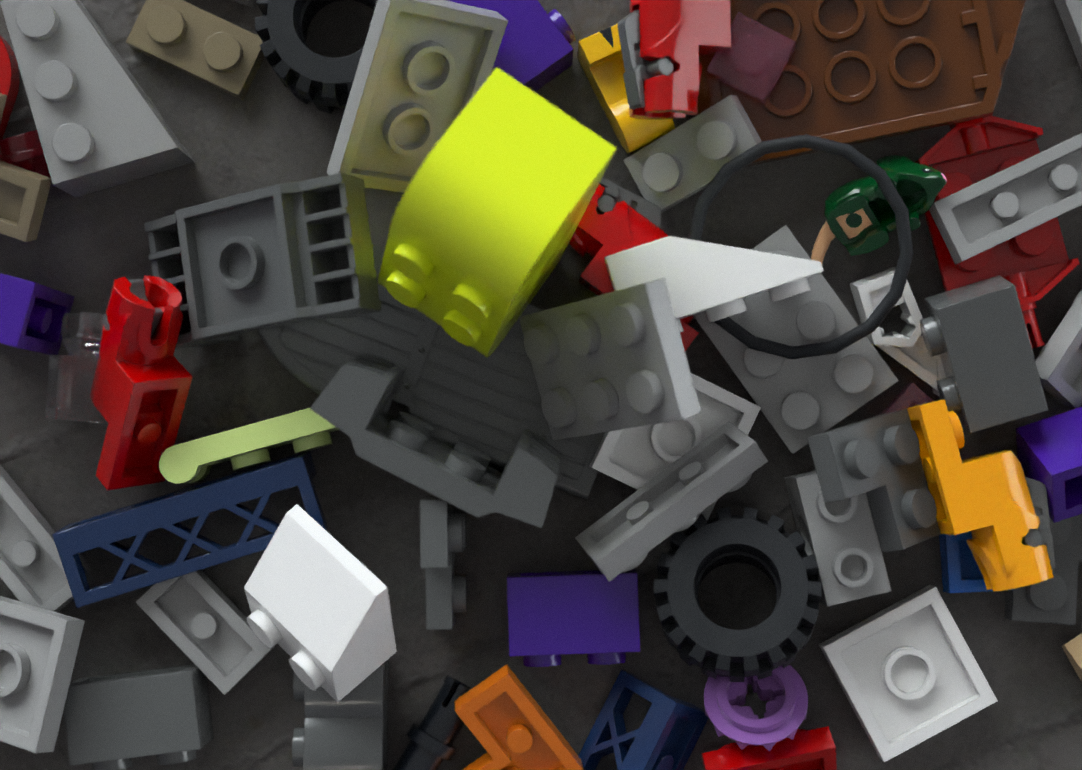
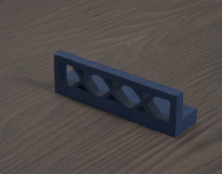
(177, 506)
(660, 742)

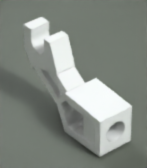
(908, 346)

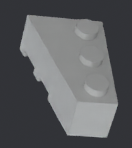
(85, 101)

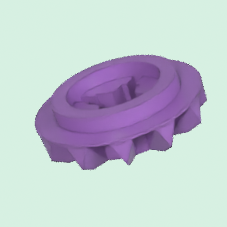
(781, 715)

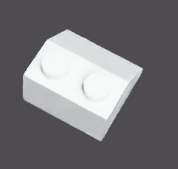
(320, 607)

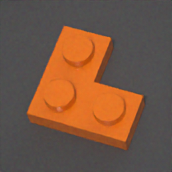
(513, 727)

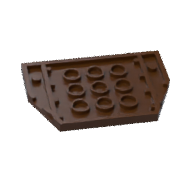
(875, 67)

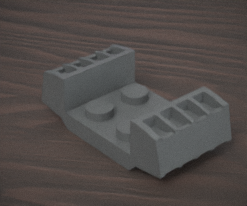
(268, 258)
(405, 448)

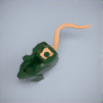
(863, 217)

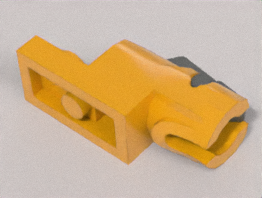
(988, 498)

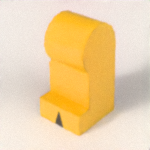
(604, 67)

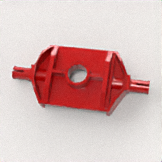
(1029, 260)

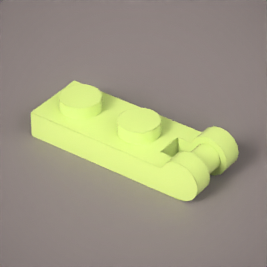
(245, 445)

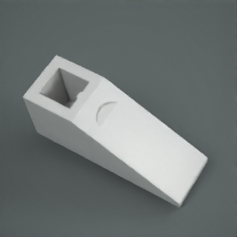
(710, 275)

